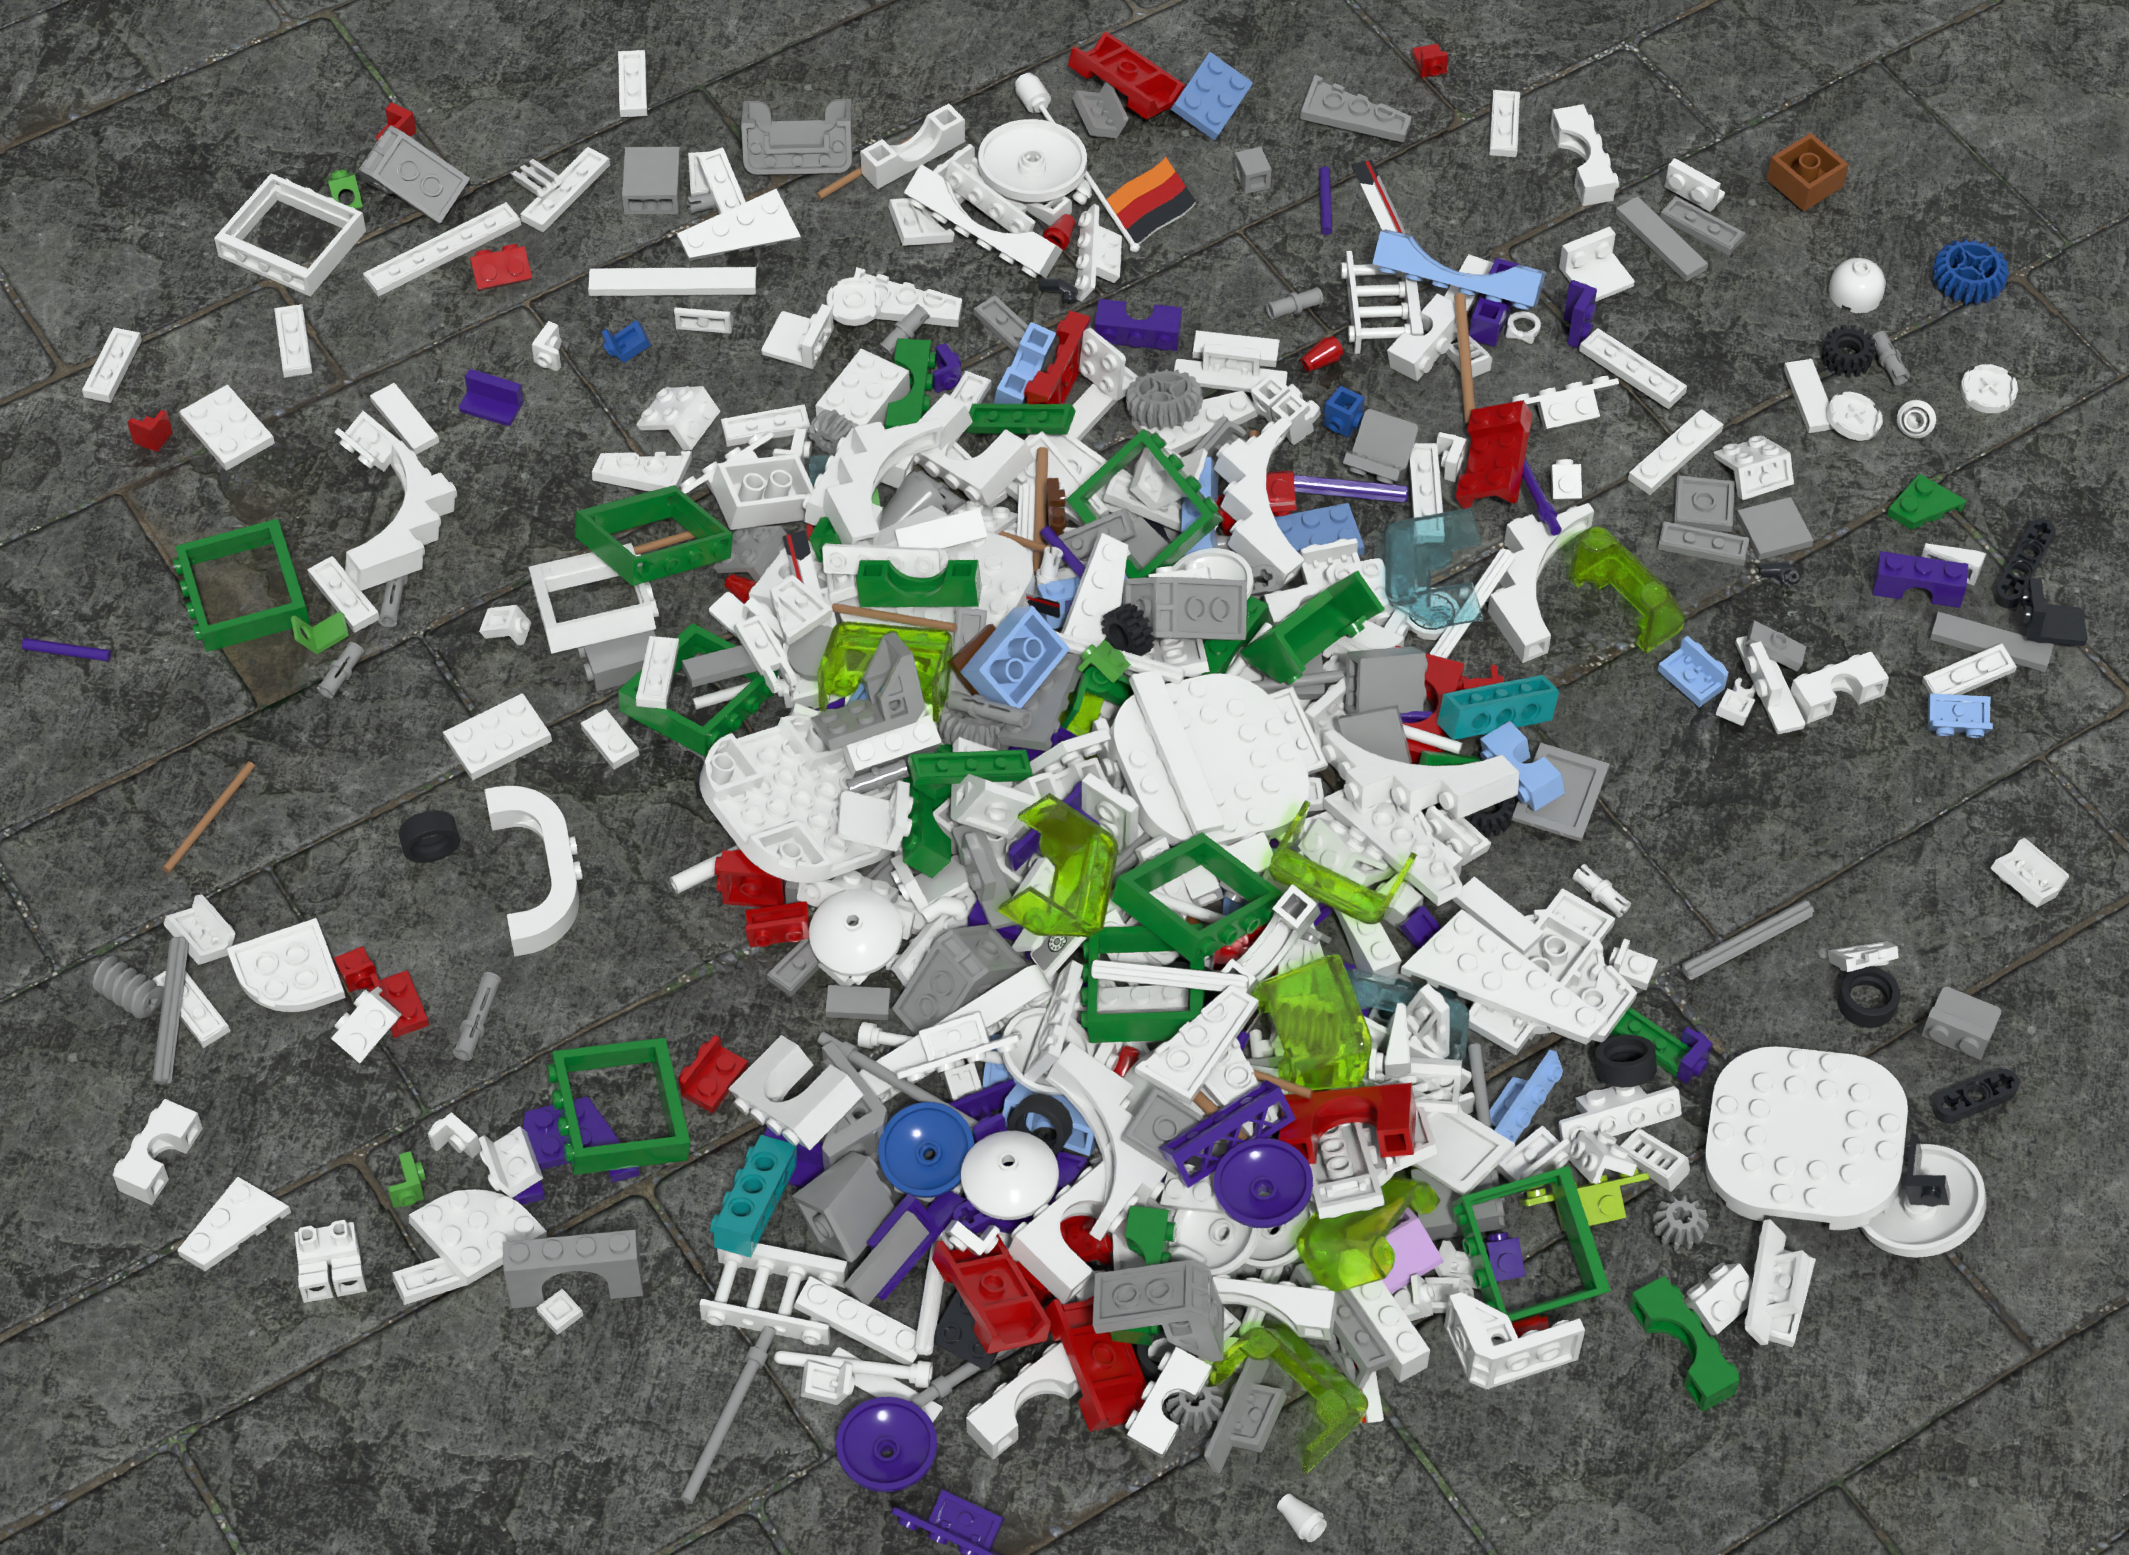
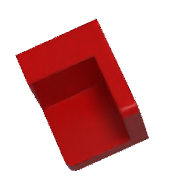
(400, 119)
(151, 431)

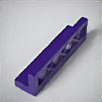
(1223, 1122)

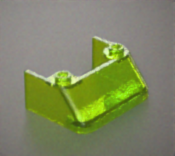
(854, 645)
(1082, 875)
(1330, 887)
(1339, 1401)

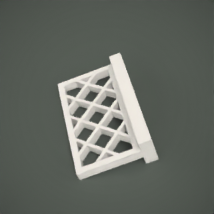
(1435, 1076)

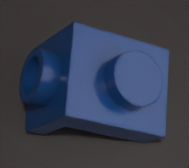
(626, 342)

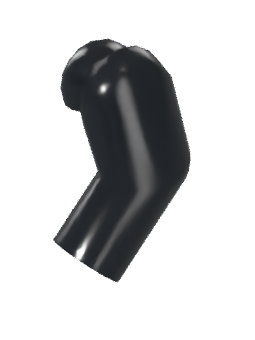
(1059, 285)
(1782, 571)

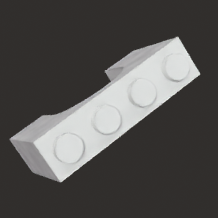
(979, 477)
(814, 501)
(1291, 919)
(804, 1117)
(1040, 1242)

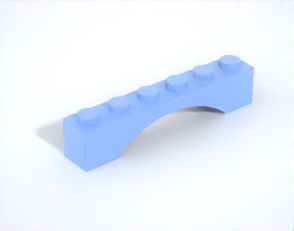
(1403, 254)

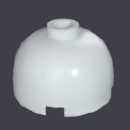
(1857, 285)

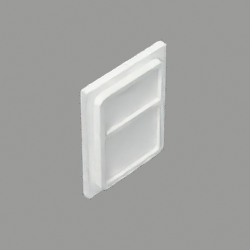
(1464, 1150)

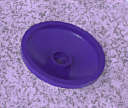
(1258, 1168)
(886, 1426)

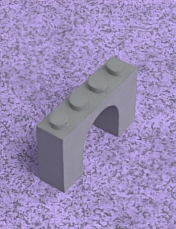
(608, 1254)

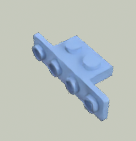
(1522, 1098)

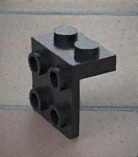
(2049, 621)
(957, 1335)

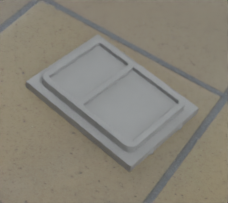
(1571, 811)

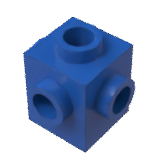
(1344, 411)

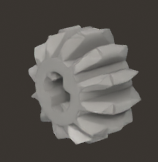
(828, 429)
(1680, 1222)
(1195, 1416)

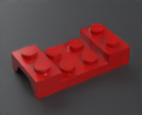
(1146, 84)
(1061, 376)
(1495, 453)
(996, 1296)
(1104, 1368)

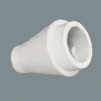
(1304, 1519)

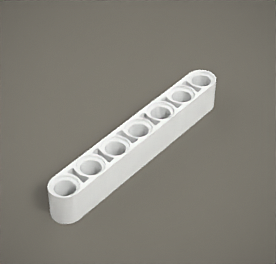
(998, 1007)

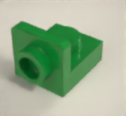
(823, 534)

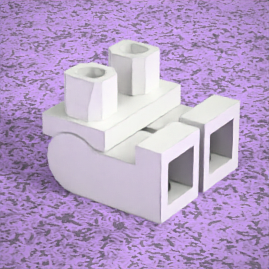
(1275, 400)
(328, 1246)

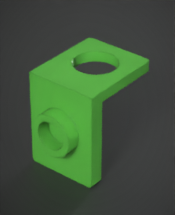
(344, 180)
(321, 635)

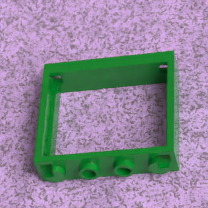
(1188, 484)
(598, 522)
(251, 625)
(682, 730)
(1134, 886)
(1131, 1026)
(621, 1155)
(1575, 1226)

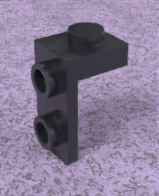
(1922, 1189)

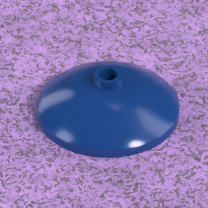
(913, 1134)

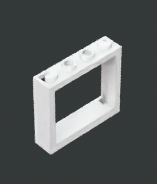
(233, 248)
(592, 628)

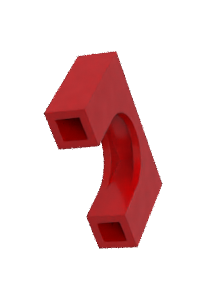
(1440, 678)
(1383, 1106)

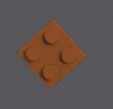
(1807, 171)

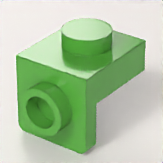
(1106, 659)
(408, 1192)

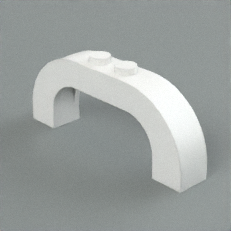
(532, 810)

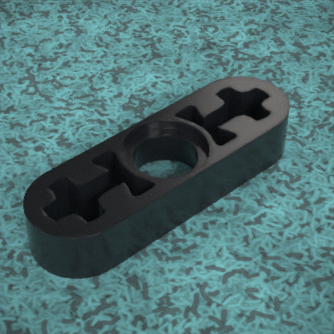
(1968, 1107)

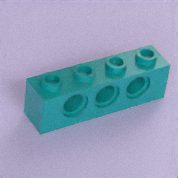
(1491, 706)
(754, 1196)

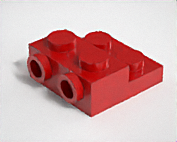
(745, 883)

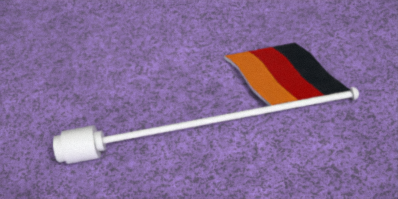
(1140, 204)

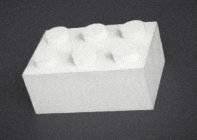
(866, 389)
(762, 491)

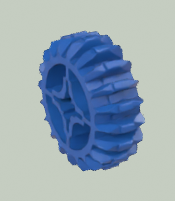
(1972, 264)

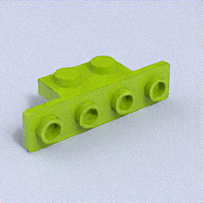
(1600, 1201)

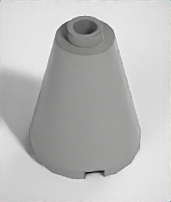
(911, 498)

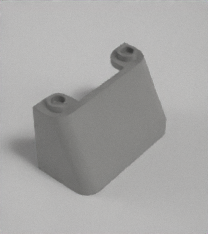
(799, 144)

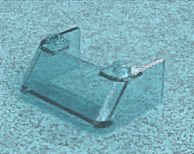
(1425, 545)
(1385, 993)

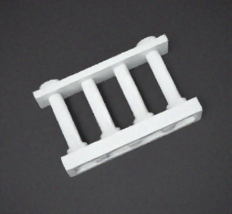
(1404, 289)
(780, 1261)

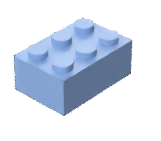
(1015, 658)

